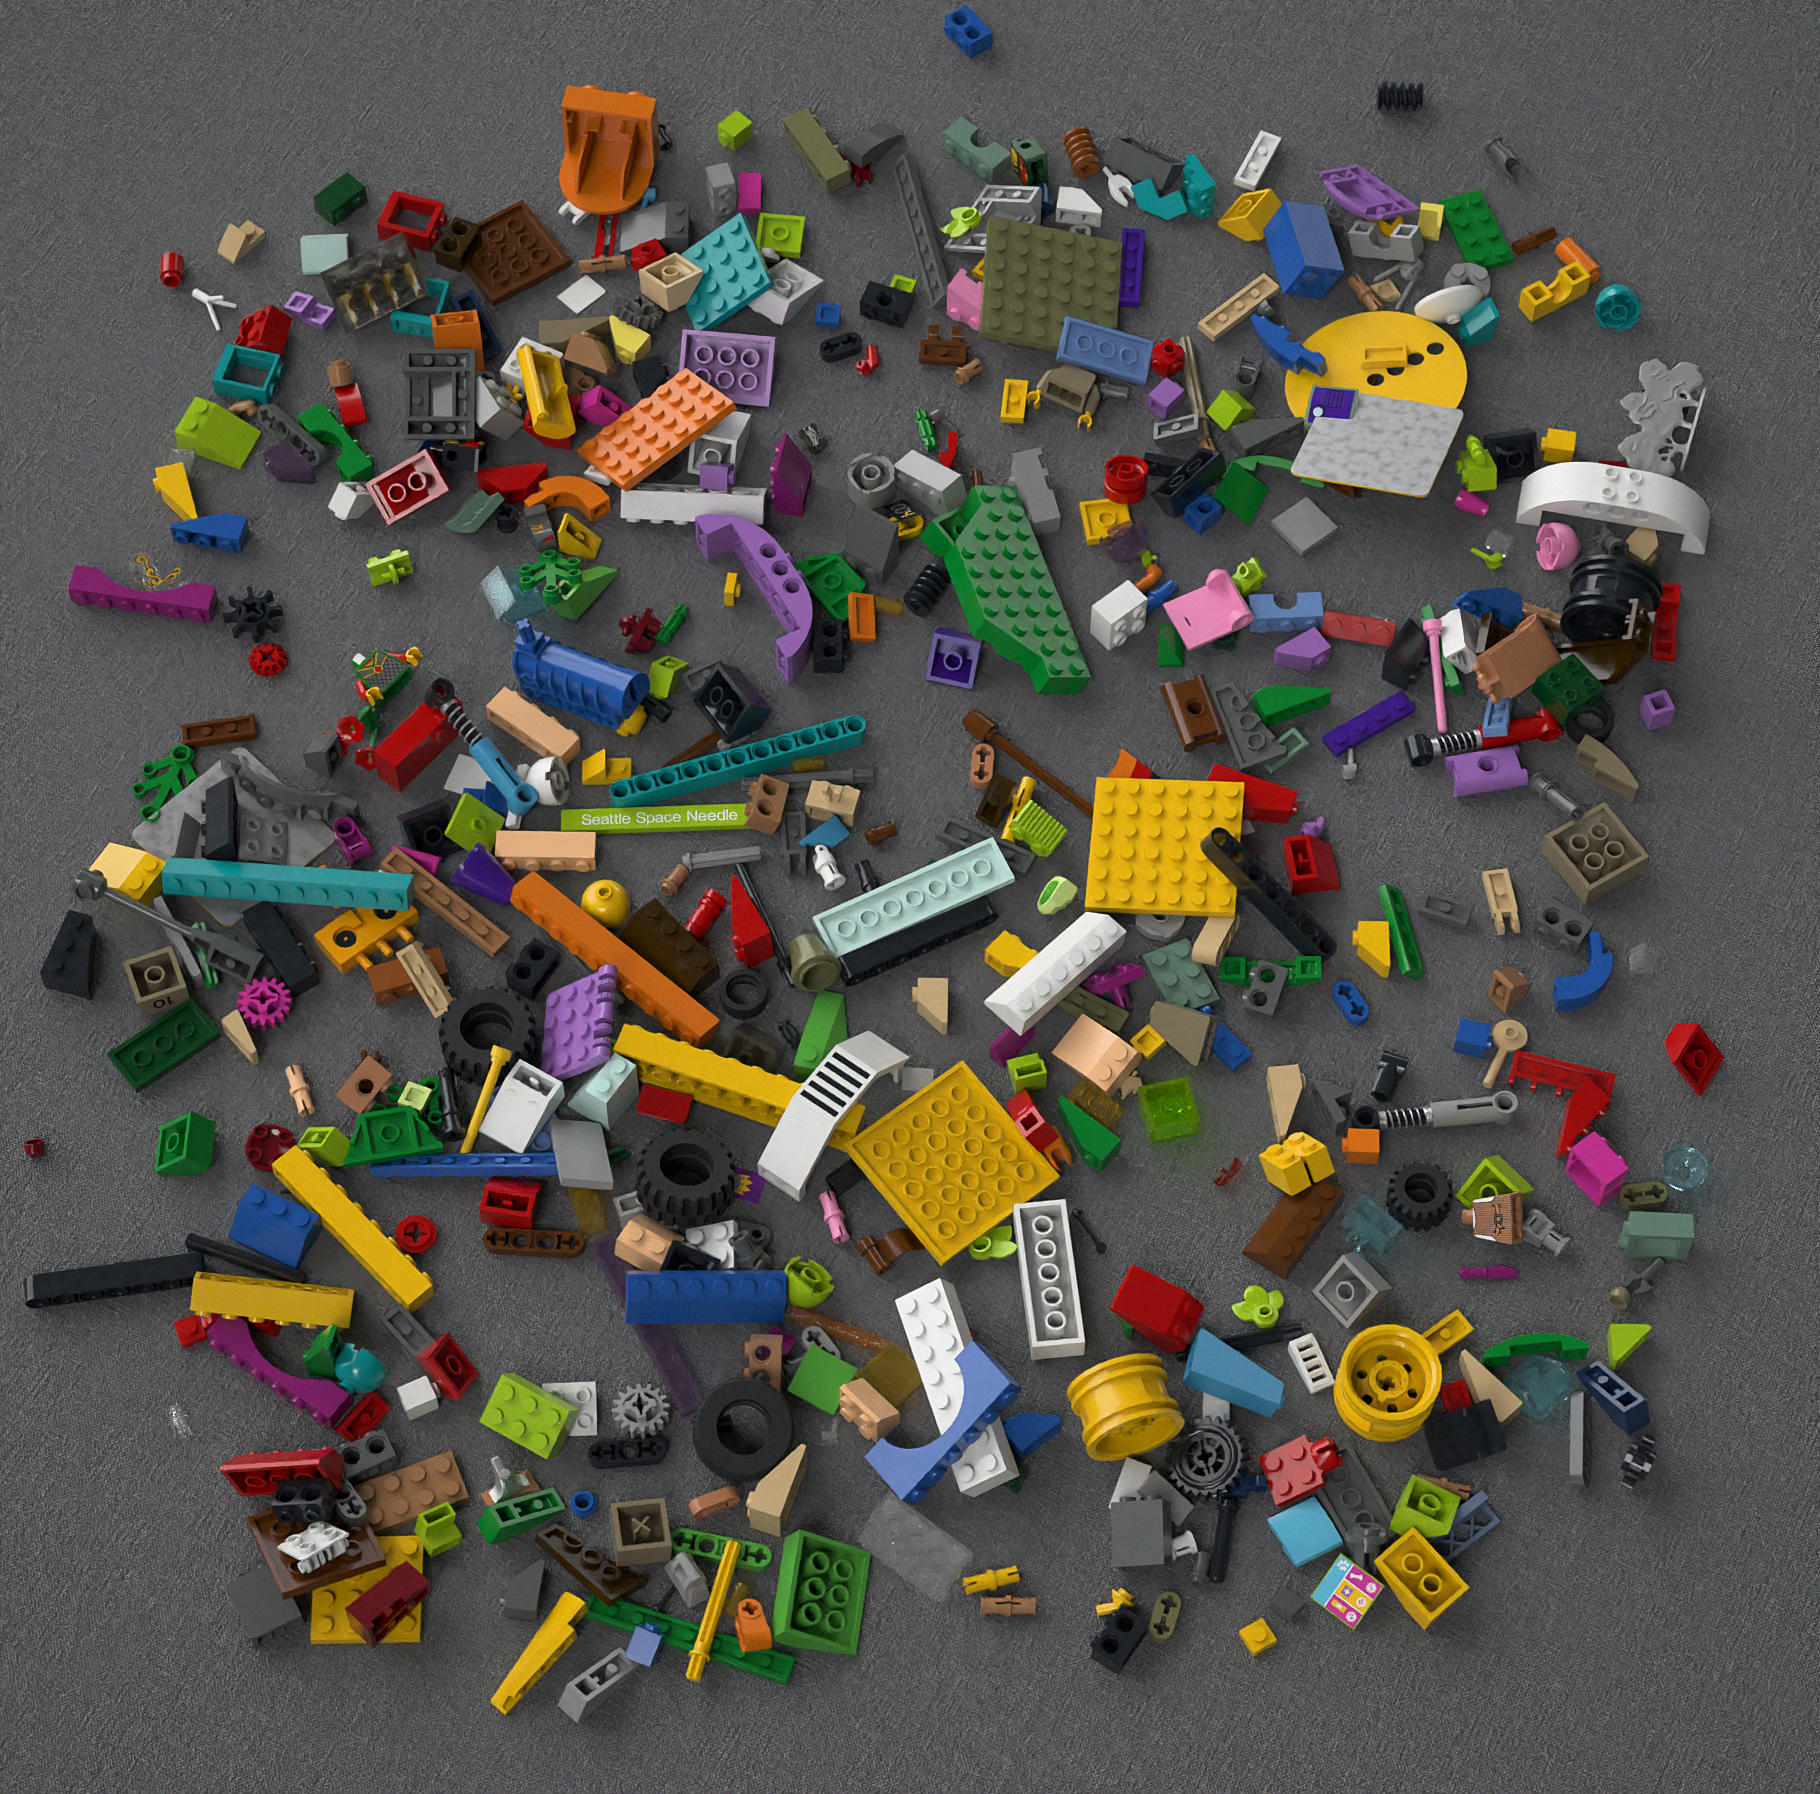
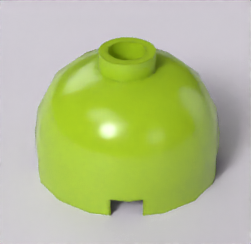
(807, 1283)

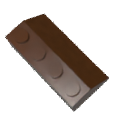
(1294, 1227)

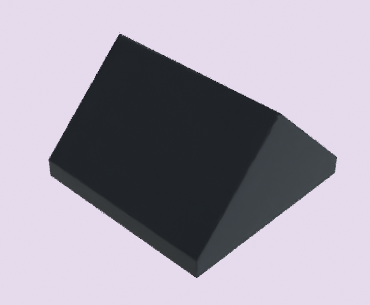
(688, 1257)

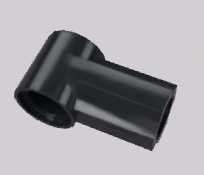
(1389, 1072)
(845, 1177)

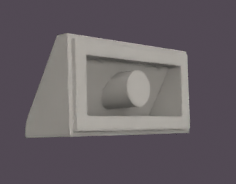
(185, 837)

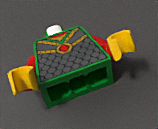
(383, 675)

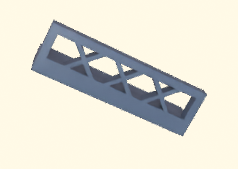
(1463, 1515)

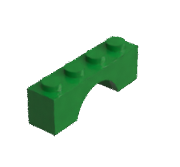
(322, 425)

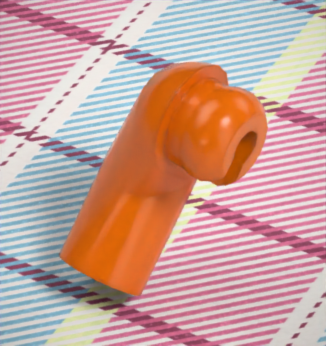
(1153, 575)

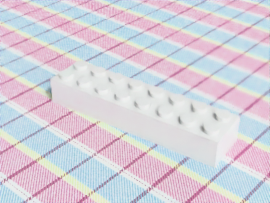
(936, 1337)

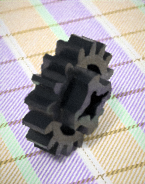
(1638, 1461)

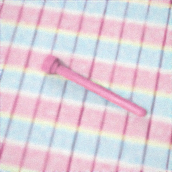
(1433, 630)

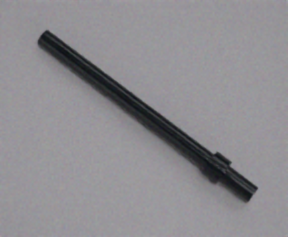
(784, 961)

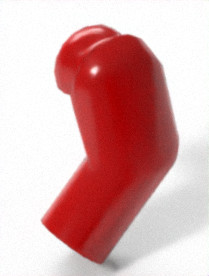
(870, 363)

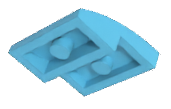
(1305, 1531)

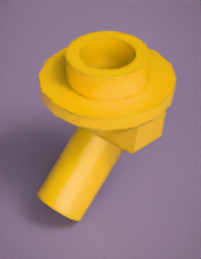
(1120, 1598)

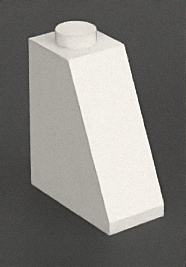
(1459, 640)

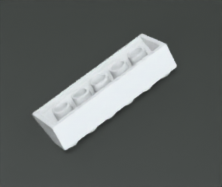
(687, 501)
(1056, 970)

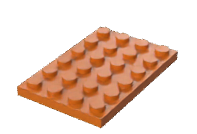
(656, 429)

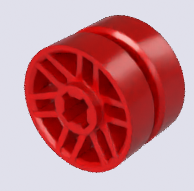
(1125, 479)

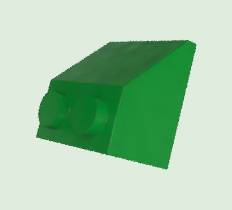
(185, 1146)

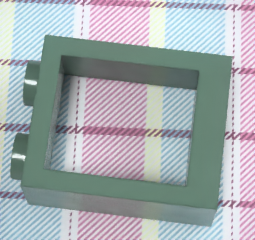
(1657, 1235)

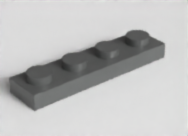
(964, 836)

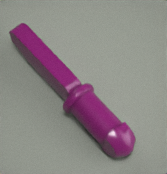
(1491, 1272)

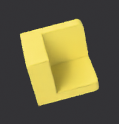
(1430, 220)

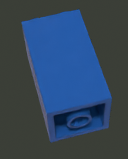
(1303, 250)

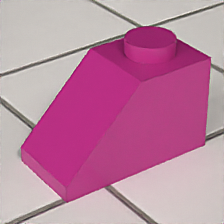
(601, 406)

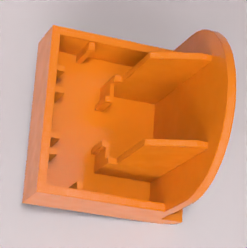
(607, 148)

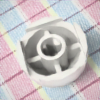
(549, 780)

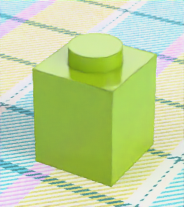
(735, 131)

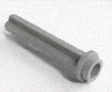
(721, 858)

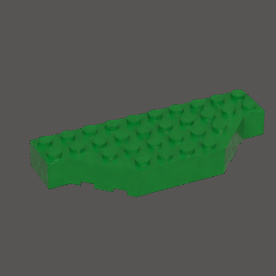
(1011, 592)

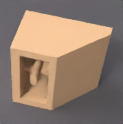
(867, 1409)

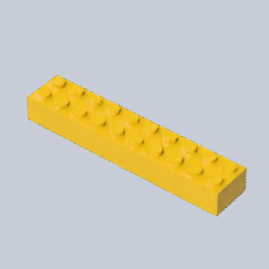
(720, 1080)

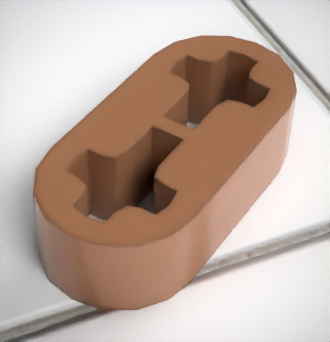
(977, 766)
(714, 1502)

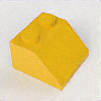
(1250, 214)

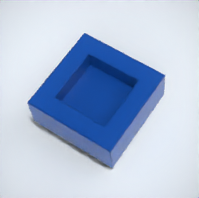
(828, 315)

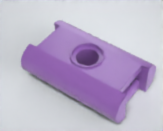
(1471, 775)

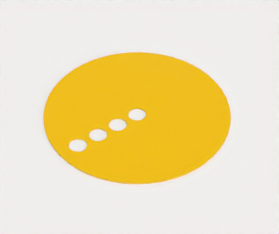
(1435, 381)

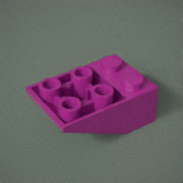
(790, 478)

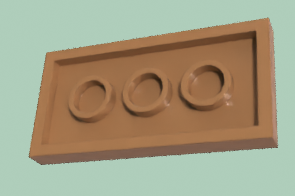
(407, 1492)

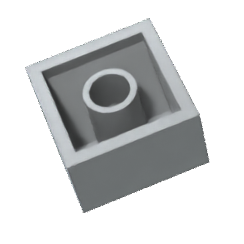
(1352, 1289)

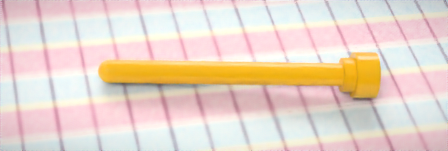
(499, 1058)

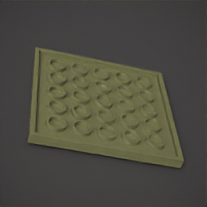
(1041, 277)

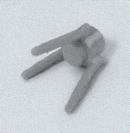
(1409, 271)

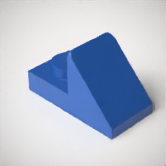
(490, 797)

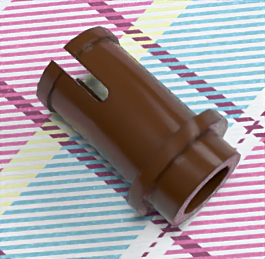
(881, 833)

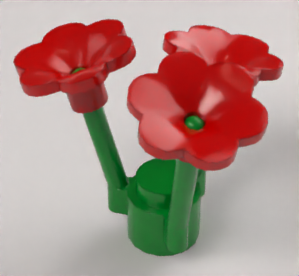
(352, 729)

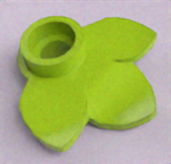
(963, 220)
(993, 1244)
(1257, 1304)

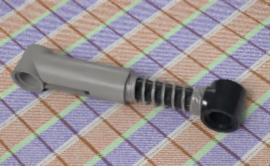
(1442, 1113)

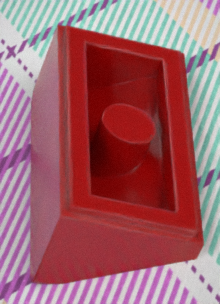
(664, 1104)
(362, 1417)

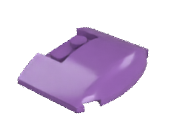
(1365, 194)

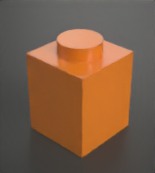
(1361, 1146)

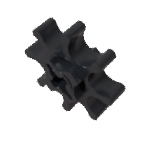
(252, 614)

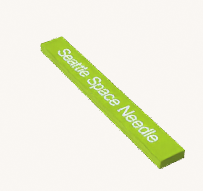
(654, 819)

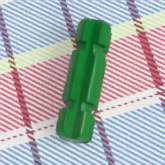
(926, 430)
(672, 624)

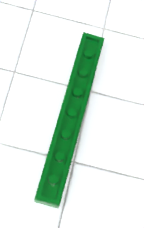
(683, 1635)

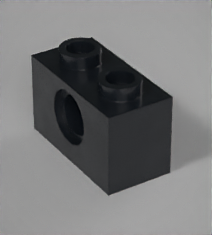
(886, 304)

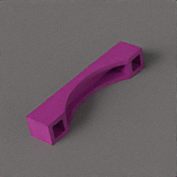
(189, 602)
(319, 1397)

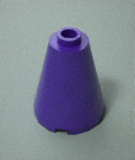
(484, 876)

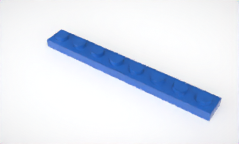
(468, 1165)

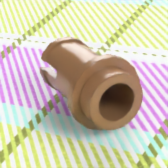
(964, 374)
(674, 880)

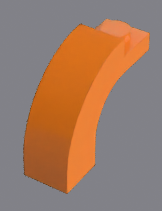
(572, 492)

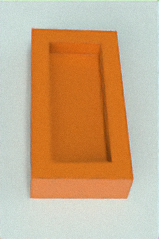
(861, 617)

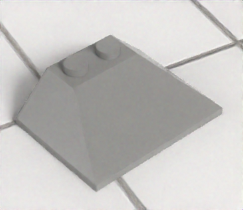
(1002, 201)

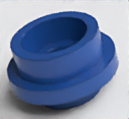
(583, 1496)

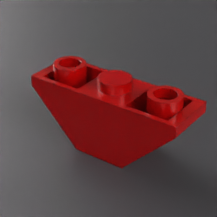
(513, 481)

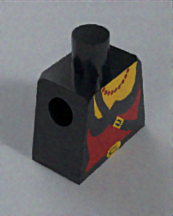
(462, 454)

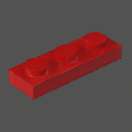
(1358, 628)

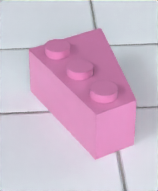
(964, 300)

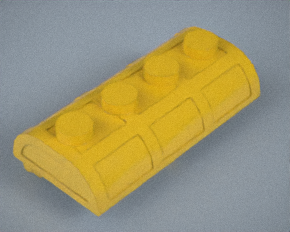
(545, 393)

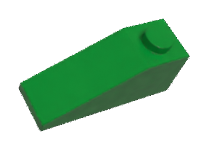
(1287, 702)
(1092, 1140)
(323, 1353)
(518, 1515)

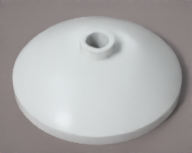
(1449, 304)

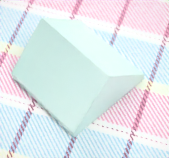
(323, 252)

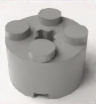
(871, 480)

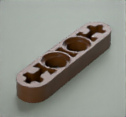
(534, 1238)

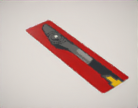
(605, 235)

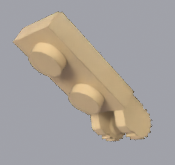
(1501, 899)

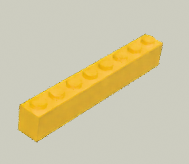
(354, 1229)

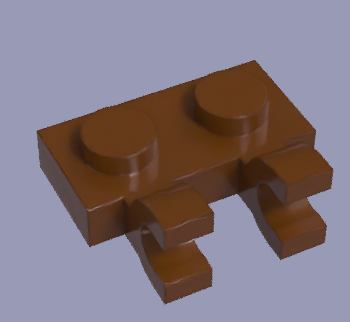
(943, 352)

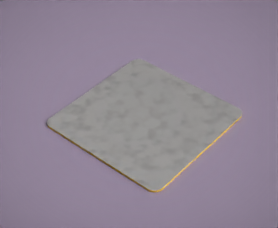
(1382, 448)
(305, 837)

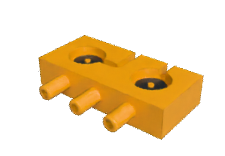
(359, 935)

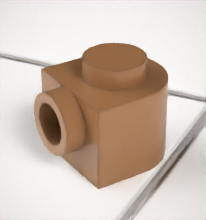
(340, 373)

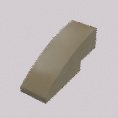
(1606, 768)

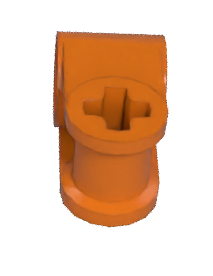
(752, 1627)

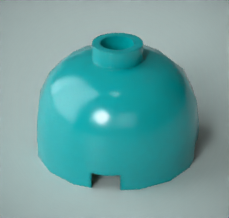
(1617, 307)
(359, 1370)

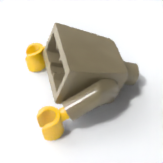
(1070, 387)

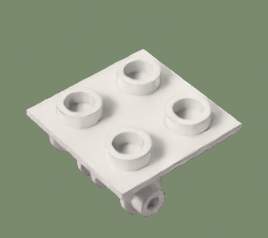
(584, 1397)
(315, 1545)

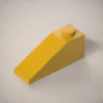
(175, 490)

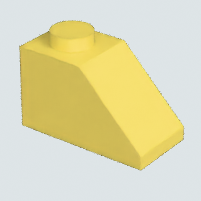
(628, 341)

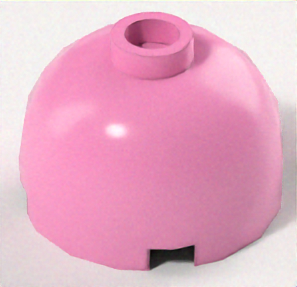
(1557, 546)

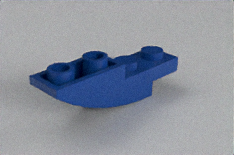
(1280, 345)

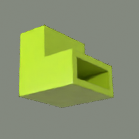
(1230, 409)
(1027, 1073)
(438, 1529)

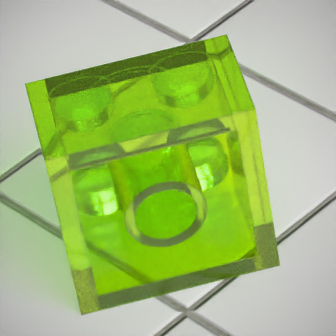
(1168, 1111)

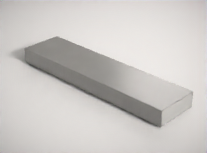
(180, 946)

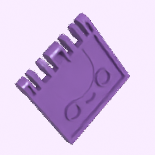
(577, 1025)

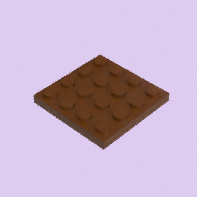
(513, 254)
(360, 1557)

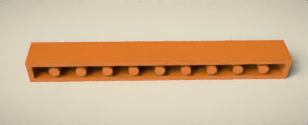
(600, 947)

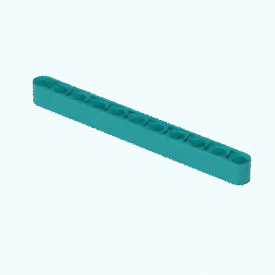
(746, 754)

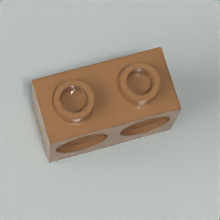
(766, 804)
(769, 1363)

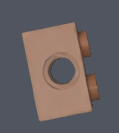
(351, 1093)

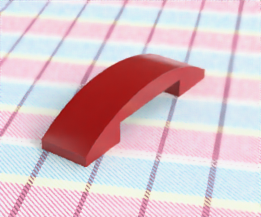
(1663, 638)

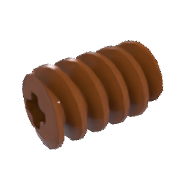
(1081, 152)

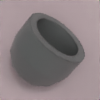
(1267, 309)

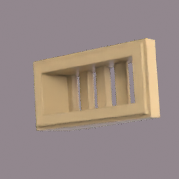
(237, 1032)

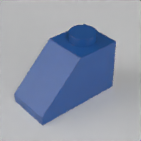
(1029, 1432)

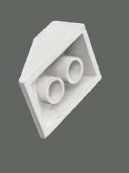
(789, 294)

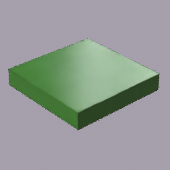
(820, 1378)

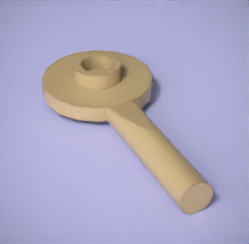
(1508, 1037)

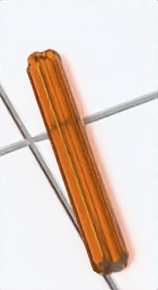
(838, 1329)

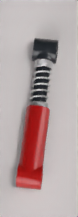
(1539, 726)

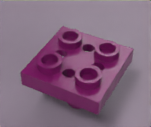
(1114, 981)

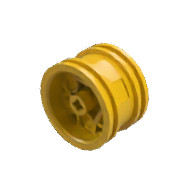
(1125, 1407)

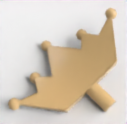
(1131, 1083)

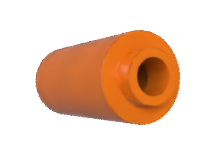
(1569, 252)

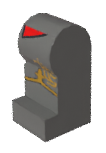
(539, 527)

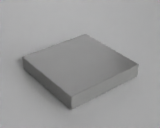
(1304, 526)

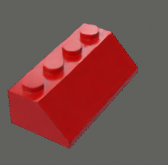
(259, 1473)

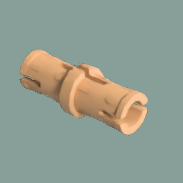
(299, 1090)

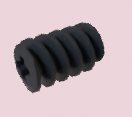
(1399, 96)
(926, 589)

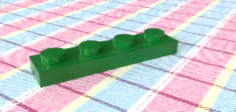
(1451, 680)
(1401, 932)

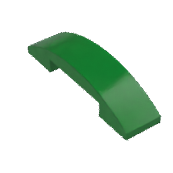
(1251, 463)
(1301, 972)
(1567, 1347)

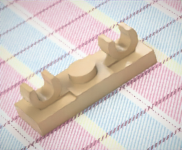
(425, 978)

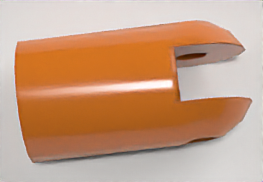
(1057, 1152)

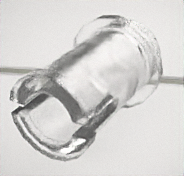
(177, 1415)

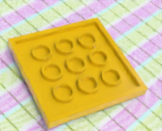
(329, 1602)

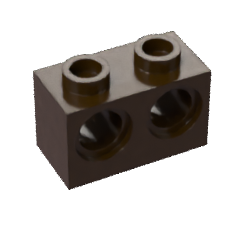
(457, 244)

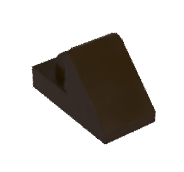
(996, 800)

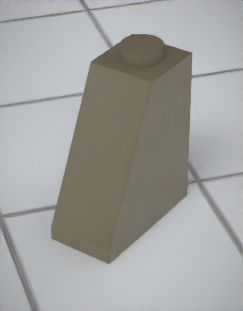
(1185, 1030)

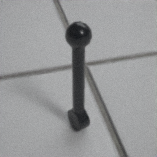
(1100, 1246)
(659, 1607)

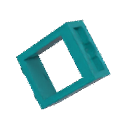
(420, 324)
(250, 357)

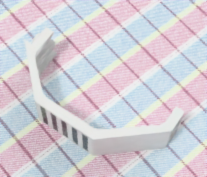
(822, 1106)

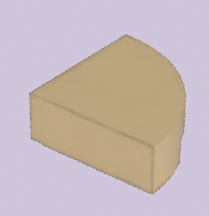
(1386, 291)

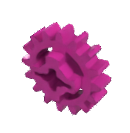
(275, 1004)

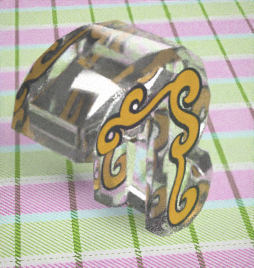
(144, 570)

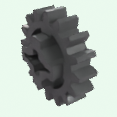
(637, 311)

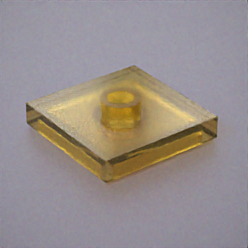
(892, 1375)

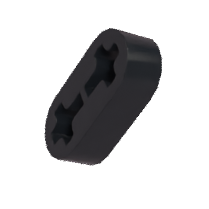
(841, 347)

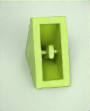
(1624, 1341)

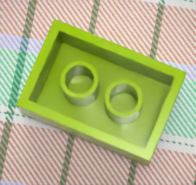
(529, 1415)

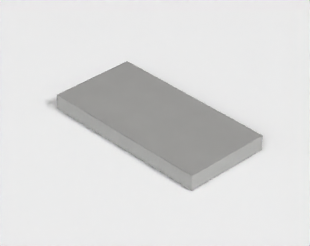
(581, 1154)

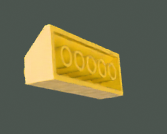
(271, 1300)

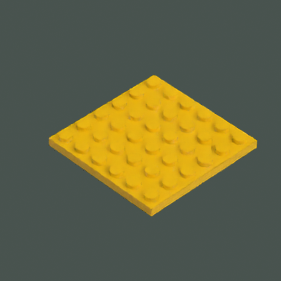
(1150, 851)
(951, 1162)

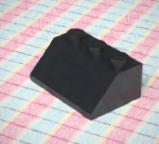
(1190, 481)
(731, 703)
(220, 822)

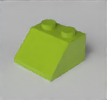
(1492, 1179)
(1424, 1508)

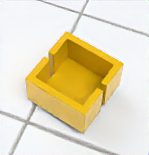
(1286, 1162)

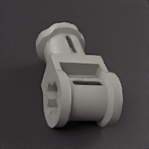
(1542, 1232)

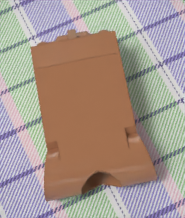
(1516, 661)

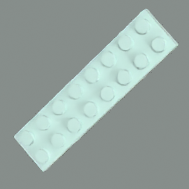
(914, 898)

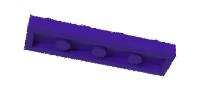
(1131, 267)
(1368, 724)

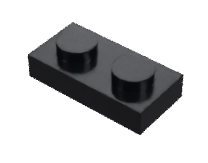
(1162, 465)

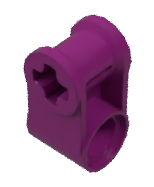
(354, 844)

